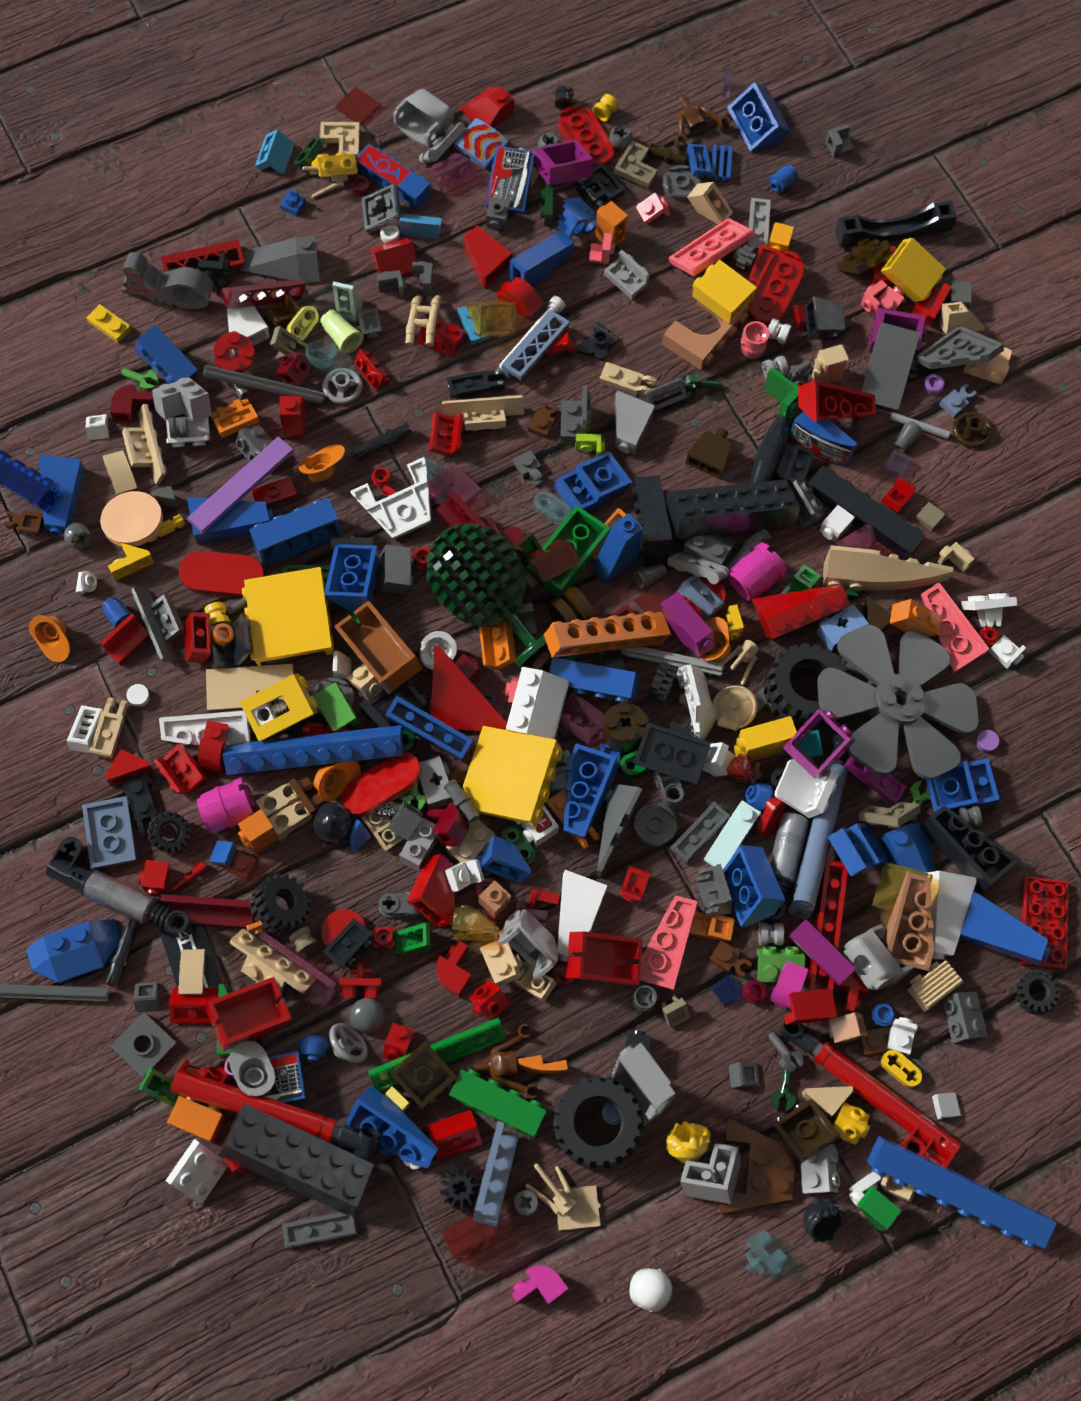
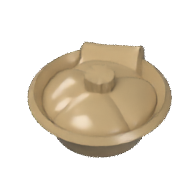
(734, 707)

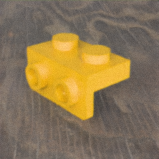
(335, 165)

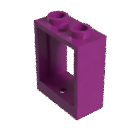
(548, 156)
(900, 319)
(803, 759)

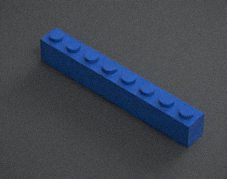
(313, 750)
(965, 1194)

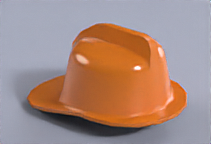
(322, 464)
(721, 634)
(50, 636)
(332, 779)

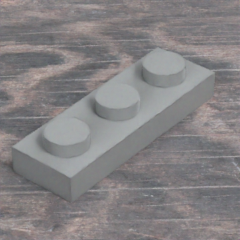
(759, 222)

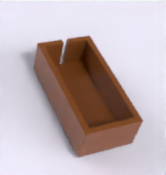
(379, 647)

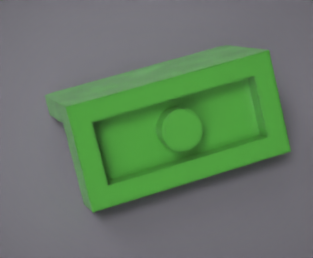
(336, 707)

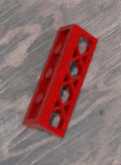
(184, 257)

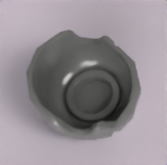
(367, 1015)

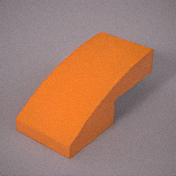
(712, 927)
(536, 1065)

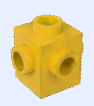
(851, 1123)

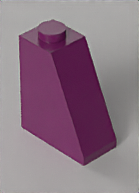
(687, 625)

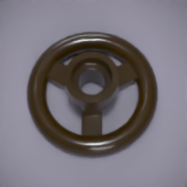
(977, 421)

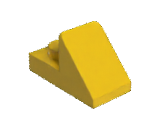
(135, 560)

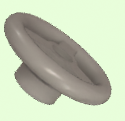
(340, 376)
(345, 1045)

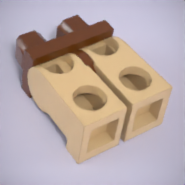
(289, 806)

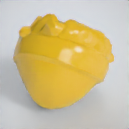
(688, 1141)

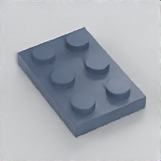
(109, 833)

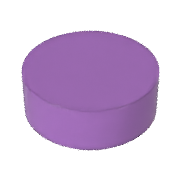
(934, 384)
(987, 741)

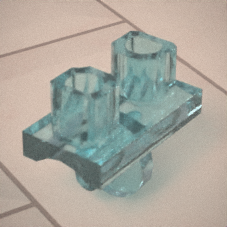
(771, 1262)

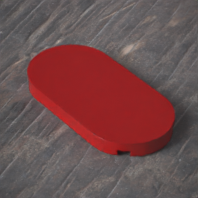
(583, 126)
(776, 286)
(218, 572)
(381, 784)

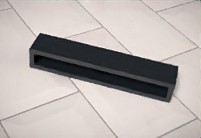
(889, 528)

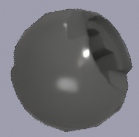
(616, 134)
(548, 139)
(77, 535)

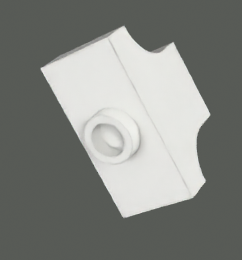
(718, 759)

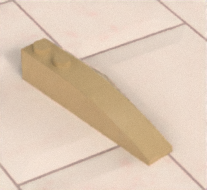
(869, 570)

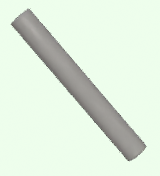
(925, 427)

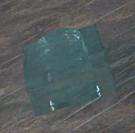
(432, 468)

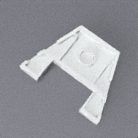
(403, 510)

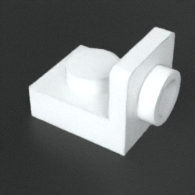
(1007, 652)
(464, 874)
(901, 1035)
(863, 1185)

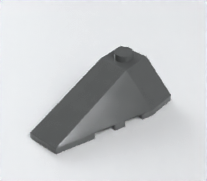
(285, 259)
(619, 810)

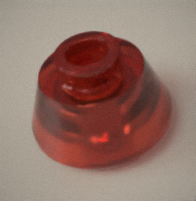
(741, 768)

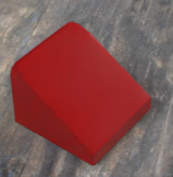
(799, 315)

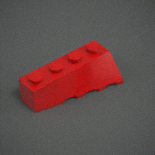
(830, 402)
(795, 609)

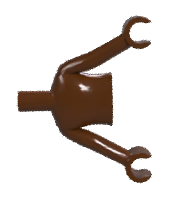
(692, 117)
(504, 1064)

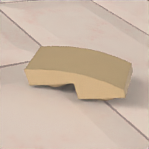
(119, 472)
(380, 830)
(192, 972)
(537, 987)

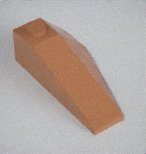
(911, 924)

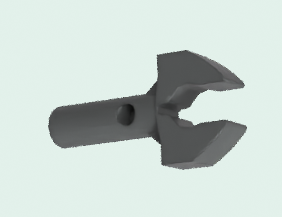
(789, 1060)

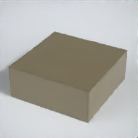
(930, 516)

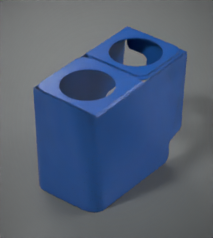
(577, 218)

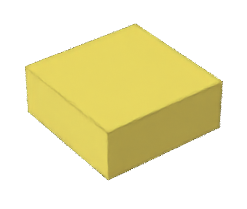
(397, 1099)

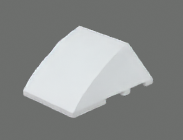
(698, 699)

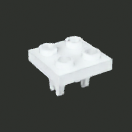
(990, 608)
(197, 1172)

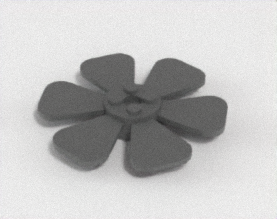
(898, 702)

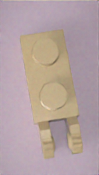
(626, 379)
(108, 729)

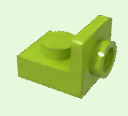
(590, 442)

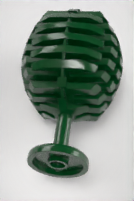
(481, 581)

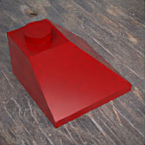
(490, 106)

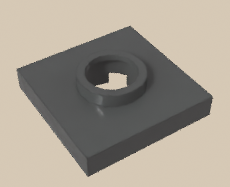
(375, 202)
(142, 1061)

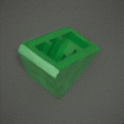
(413, 940)
(159, 1087)
(878, 1209)

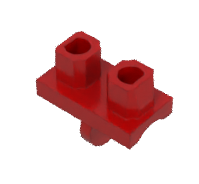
(371, 984)

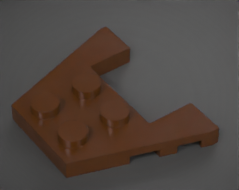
(768, 1170)

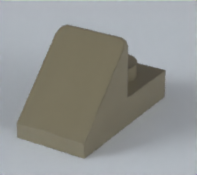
(286, 343)

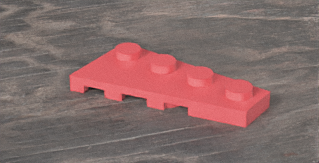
(955, 630)
(667, 946)

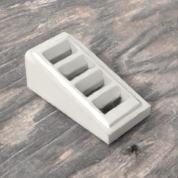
(83, 742)

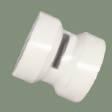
(774, 329)

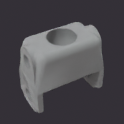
(423, 117)
(530, 941)
(873, 960)

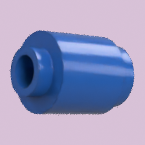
(783, 178)
(115, 611)

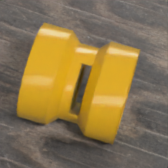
(607, 105)
(217, 613)

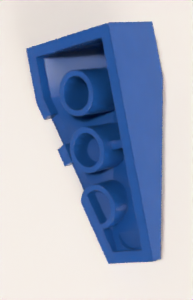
(587, 785)
(909, 848)
(397, 1131)

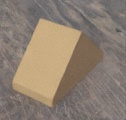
(828, 1098)

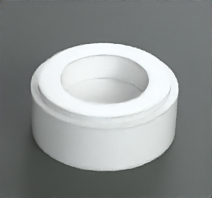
(390, 233)
(138, 695)

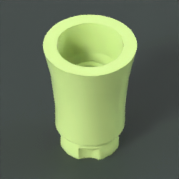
(342, 332)

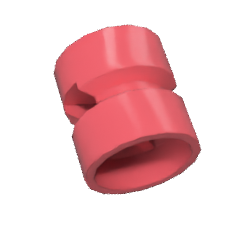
(754, 340)

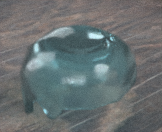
(321, 354)

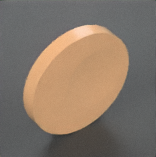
(131, 518)

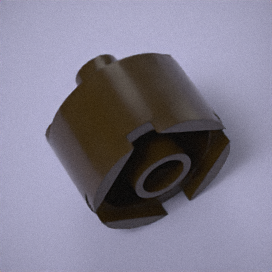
(624, 727)

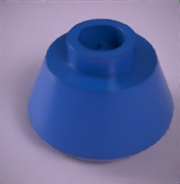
(758, 795)
(313, 1048)

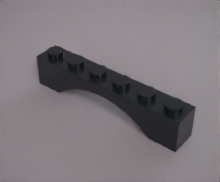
(929, 220)

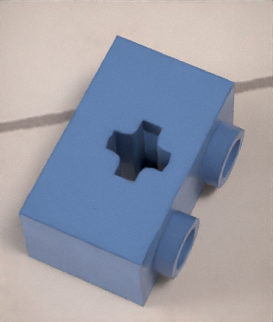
(833, 628)

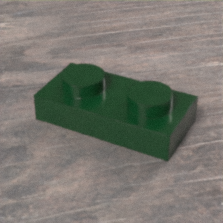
(547, 210)

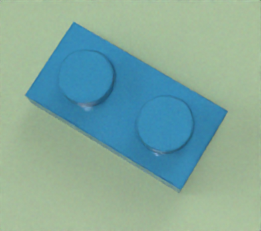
(469, 326)

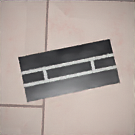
(196, 940)

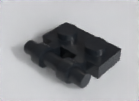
(605, 182)

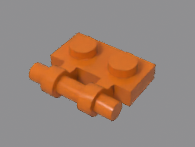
(234, 417)

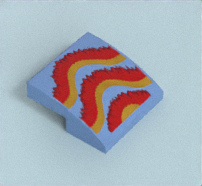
(480, 142)

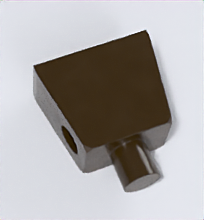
(710, 453)

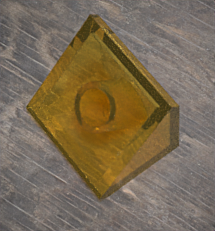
(492, 317)

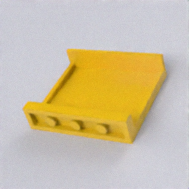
(288, 615)
(511, 774)

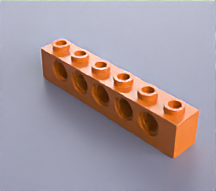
(606, 634)

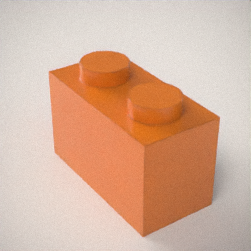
(611, 220)
(914, 616)
(257, 832)
(196, 1119)

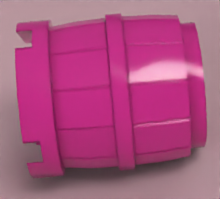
(756, 572)
(226, 805)

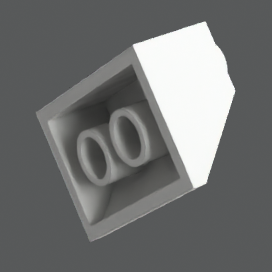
(537, 703)

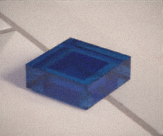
(726, 990)

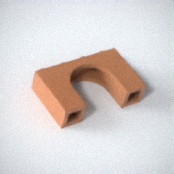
(699, 348)

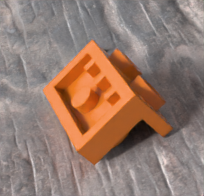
(497, 645)

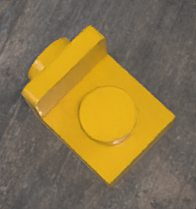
(734, 622)

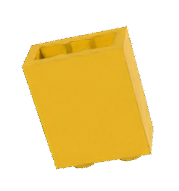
(913, 270)
(723, 291)
(765, 739)

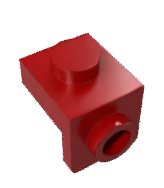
(898, 495)
(634, 884)
(397, 1042)

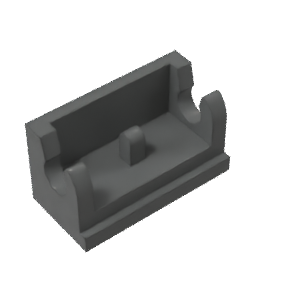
(714, 891)

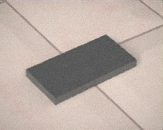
(890, 365)

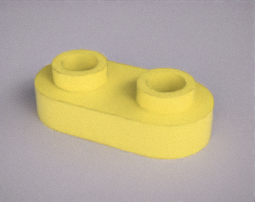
(302, 325)

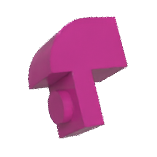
(790, 980)
(544, 1279)

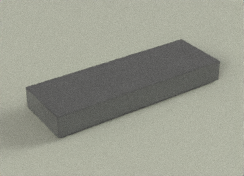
(700, 832)
(318, 1229)

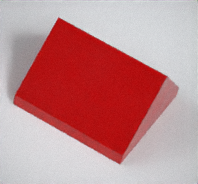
(395, 256)

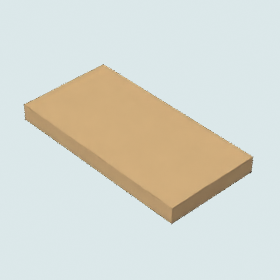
(231, 685)

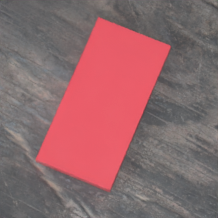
(711, 247)

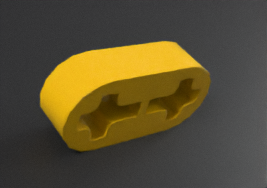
(905, 1065)

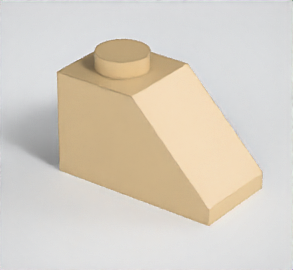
(710, 202)

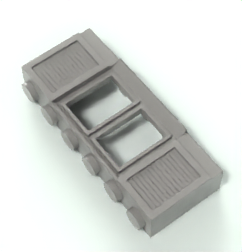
(645, 1079)

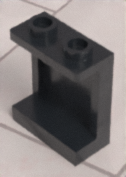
(379, 705)

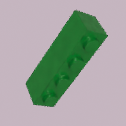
(497, 1103)

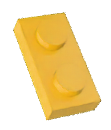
(108, 323)

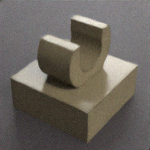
(675, 1012)

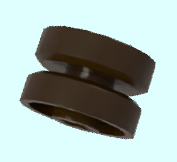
(570, 607)

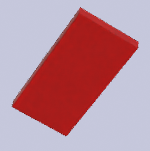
(1047, 913)

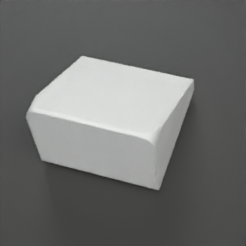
(97, 427)
(341, 665)
(946, 1105)

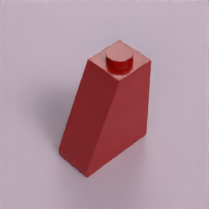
(486, 255)
(293, 416)
(432, 891)

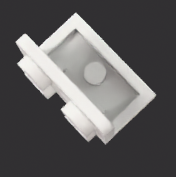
(804, 792)

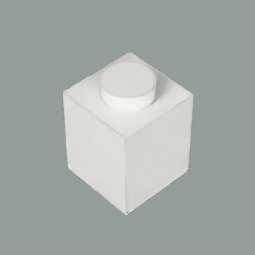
(836, 524)

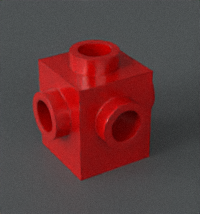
(489, 1001)

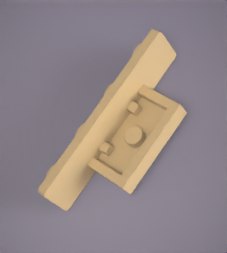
(485, 412)
(143, 445)
(265, 962)

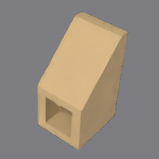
(958, 314)

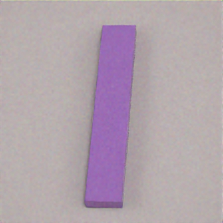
(240, 485)

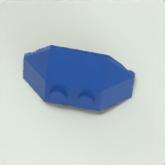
(74, 950)

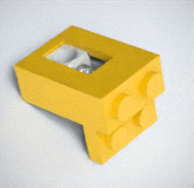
(296, 698)

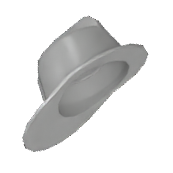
(252, 1068)

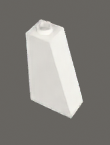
(950, 902)
(578, 908)

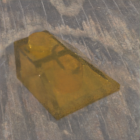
(891, 883)
(472, 925)

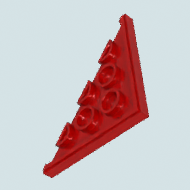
(458, 700)

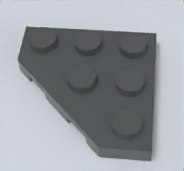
(959, 348)

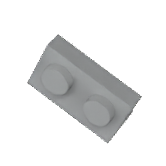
(627, 275)
(820, 1172)

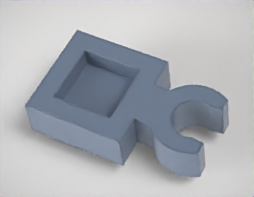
(957, 402)

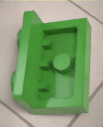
(772, 961)

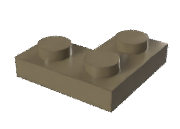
(632, 168)
(893, 816)

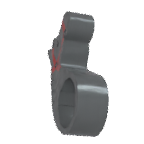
(176, 288)

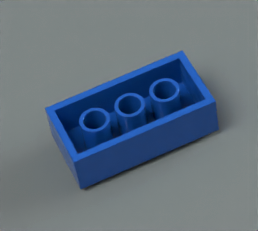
(295, 532)

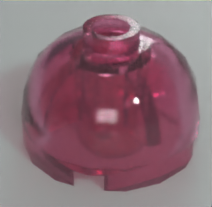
(861, 538)

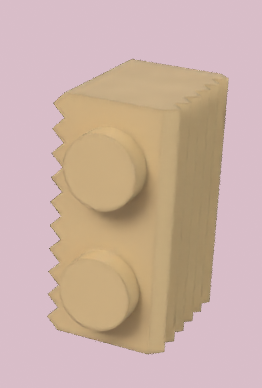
(830, 364)
(934, 985)

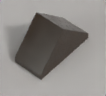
(876, 615)

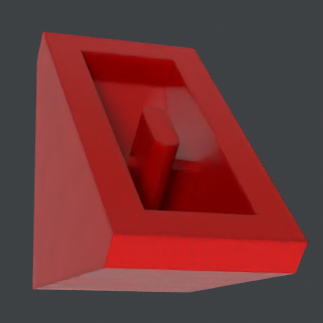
(127, 767)

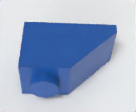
(504, 860)

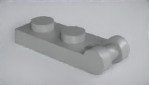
(442, 143)
(699, 567)

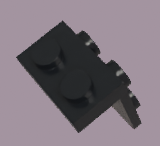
(235, 652)

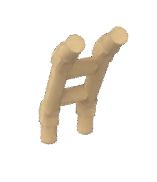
(430, 323)

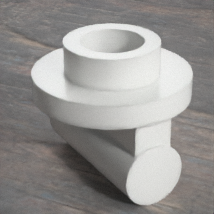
(86, 582)

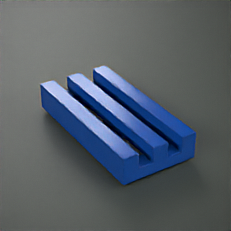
(721, 150)
(696, 160)

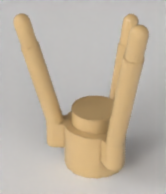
(338, 179)
(745, 653)
(563, 1200)

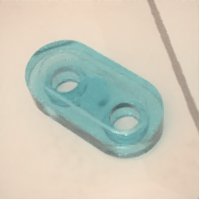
(553, 507)

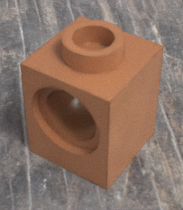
(494, 899)
(847, 1028)

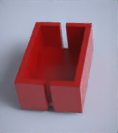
(603, 958)
(248, 1013)

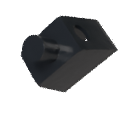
(825, 319)

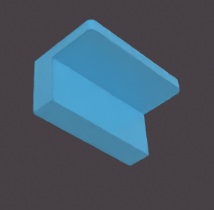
(275, 152)
(420, 226)

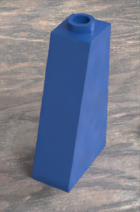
(542, 258)
(68, 475)
(234, 522)
(619, 549)
(999, 931)

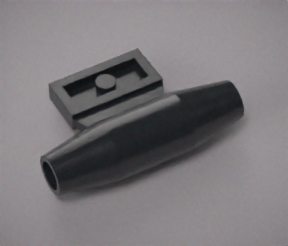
(778, 458)

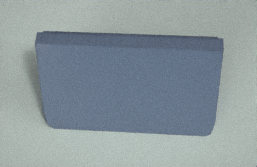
(701, 596)

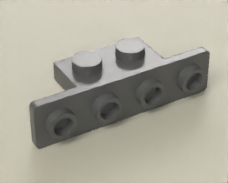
(161, 621)

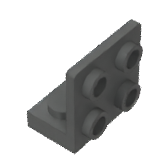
(575, 416)

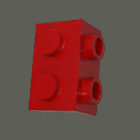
(446, 338)
(446, 434)
(180, 770)

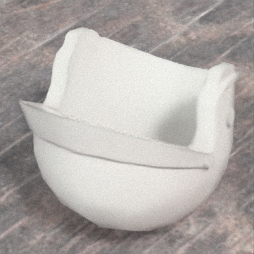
(428, 645)
(650, 1289)

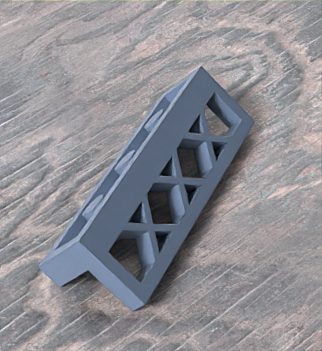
(534, 341)
(495, 1176)

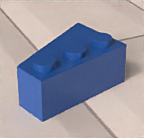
(164, 356)

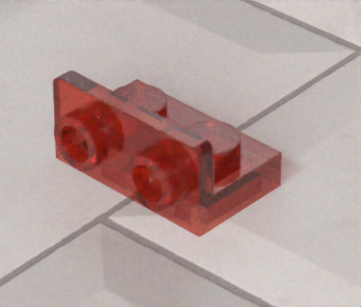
(554, 560)

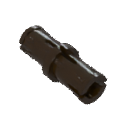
(667, 154)

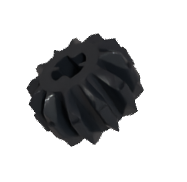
(455, 1181)

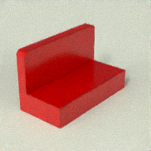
(932, 305)
(125, 639)
(190, 1007)
(811, 1007)
(454, 1134)

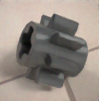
(744, 256)

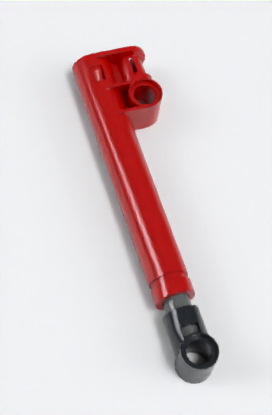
(211, 1088)
(924, 1134)

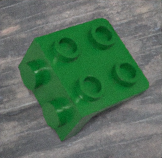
(784, 392)

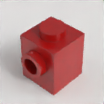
(155, 877)

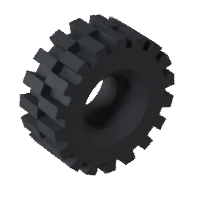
(271, 913)

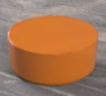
(222, 634)

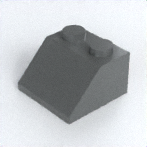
(711, 547)

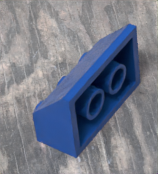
(758, 118)
(352, 575)
(752, 885)

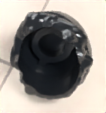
(332, 823)
(823, 1219)

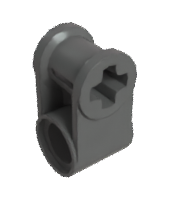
(666, 786)
(399, 908)

